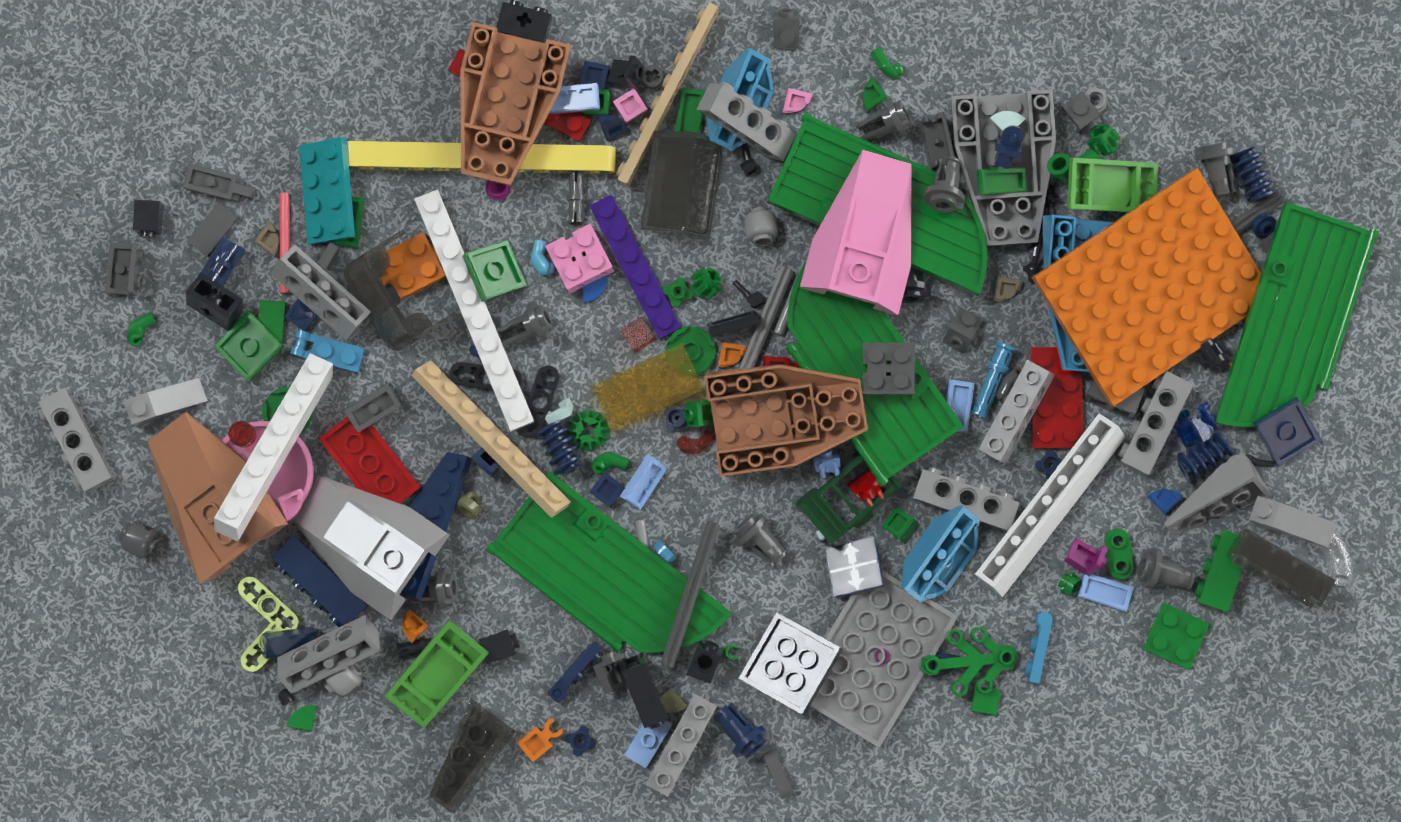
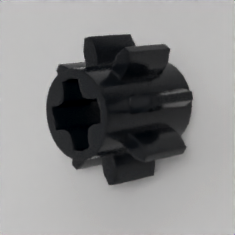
(1211, 353)

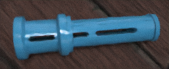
(997, 368)

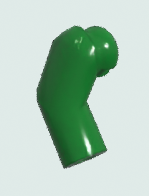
(884, 65)
(137, 329)
(608, 460)

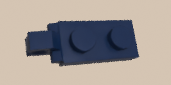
(574, 672)

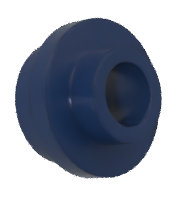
(1263, 225)

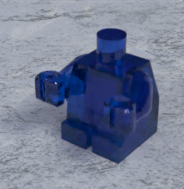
(1198, 428)

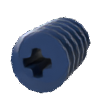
(1252, 175)
(559, 448)
(1203, 456)

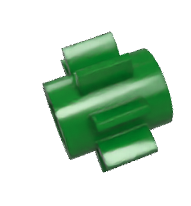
(1103, 140)
(706, 282)

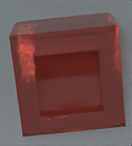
(638, 335)

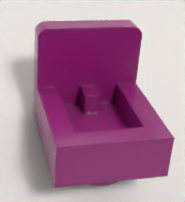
(1085, 557)

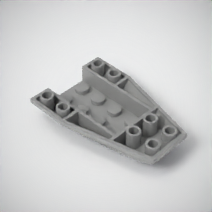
(1011, 216)
(367, 540)

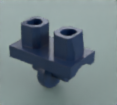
(1008, 146)
(223, 261)

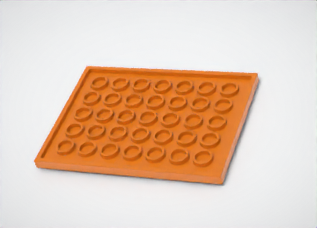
(1151, 286)

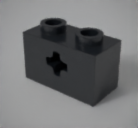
(514, 12)
(214, 301)

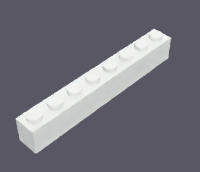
(273, 447)
(1050, 505)

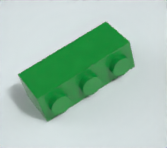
(1220, 575)

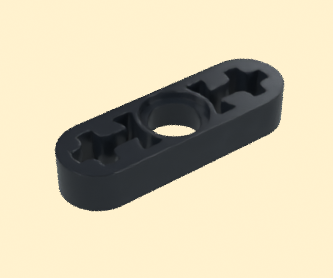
(468, 369)
(551, 385)

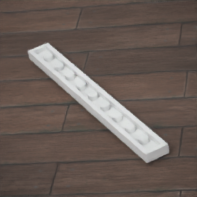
(474, 311)

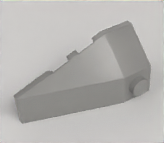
(1228, 486)

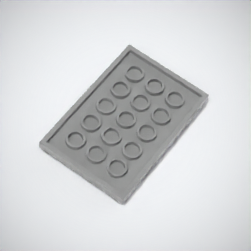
(871, 694)

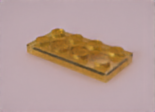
(647, 388)

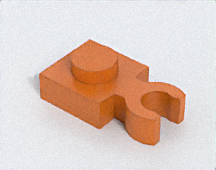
(537, 741)

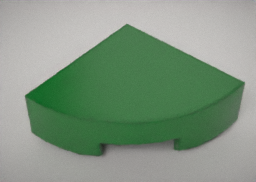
(872, 95)
(303, 718)

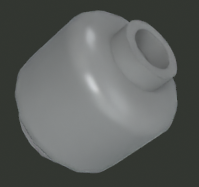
(761, 226)
(343, 680)

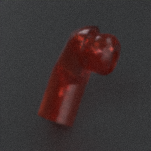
(695, 446)

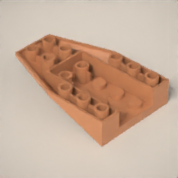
(781, 415)
(195, 479)

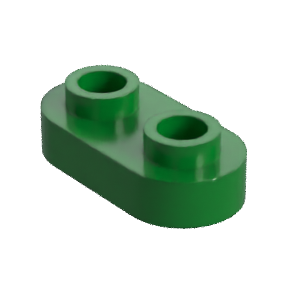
(1118, 553)

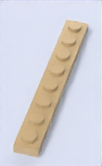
(671, 87)
(491, 439)

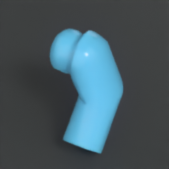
(538, 259)

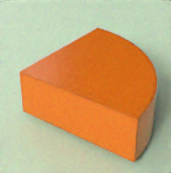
(730, 354)
(413, 626)

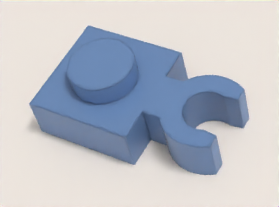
(827, 462)

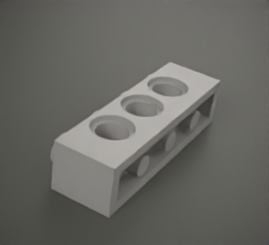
(715, 107)
(320, 292)
(1178, 391)
(1016, 412)
(99, 473)
(926, 494)
(328, 654)
(681, 745)

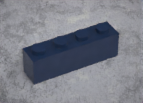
(319, 581)

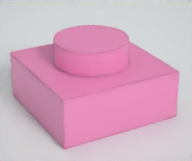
(630, 106)

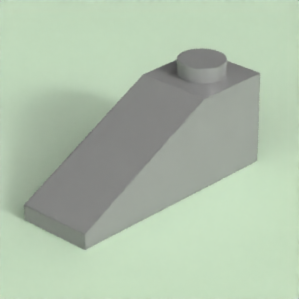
(165, 402)
(1292, 522)

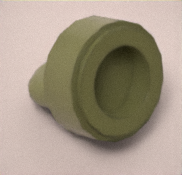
(468, 507)

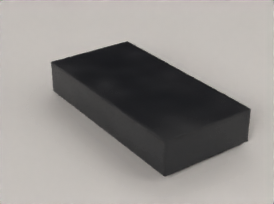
(733, 323)

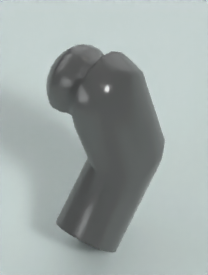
(1007, 383)

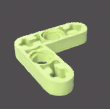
(272, 627)

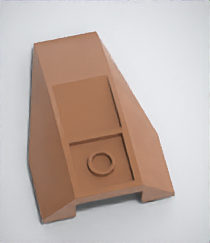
(505, 99)

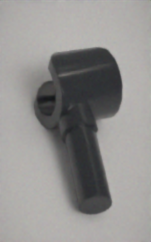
(749, 165)
(754, 299)
(1259, 462)
(285, 697)

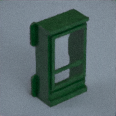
(824, 516)

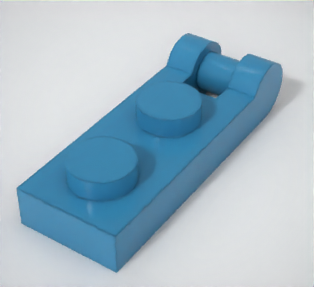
(340, 354)
(1038, 645)

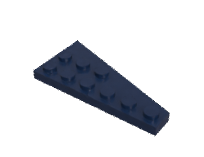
(436, 503)

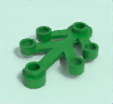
(973, 660)

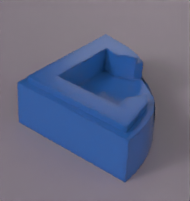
(594, 289)
(1165, 499)

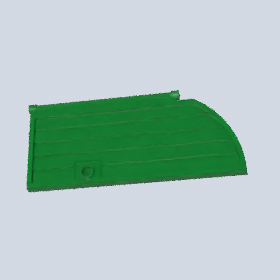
(941, 243)
(1296, 314)
(831, 341)
(602, 574)

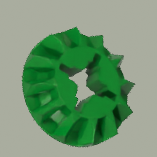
(586, 442)

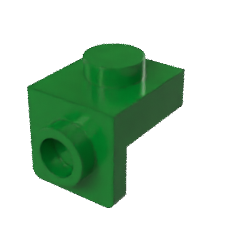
(698, 413)

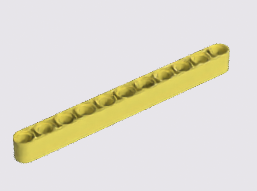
(448, 156)

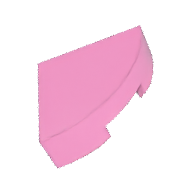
(796, 101)
(291, 503)

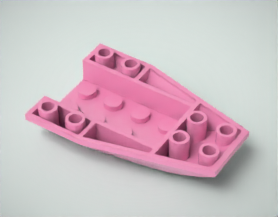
(865, 236)

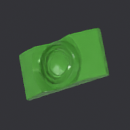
(1110, 184)
(436, 673)

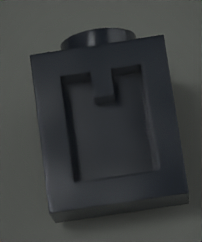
(626, 73)

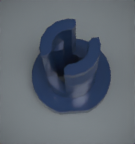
(740, 731)

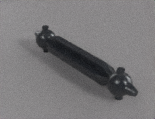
(1036, 249)

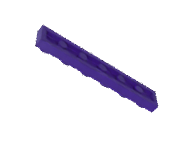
(635, 266)

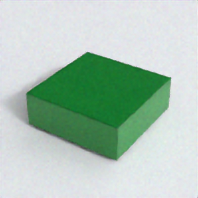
(985, 702)

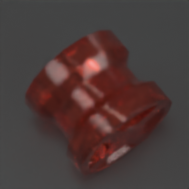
(246, 434)

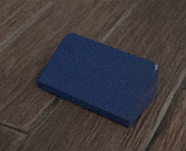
(283, 641)

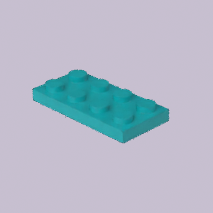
(327, 191)

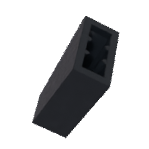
(643, 691)

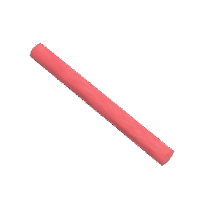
(284, 229)

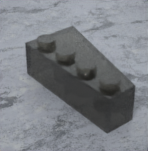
(1280, 569)
(474, 749)

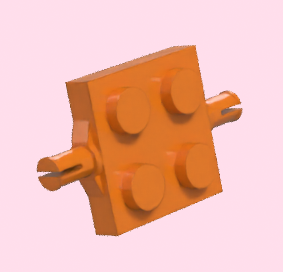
(413, 266)

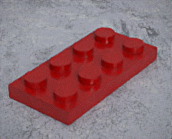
(1060, 413)
(369, 461)

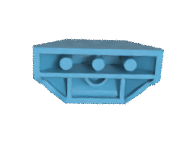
(750, 77)
(940, 554)

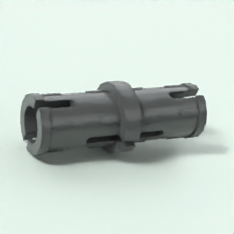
(576, 198)

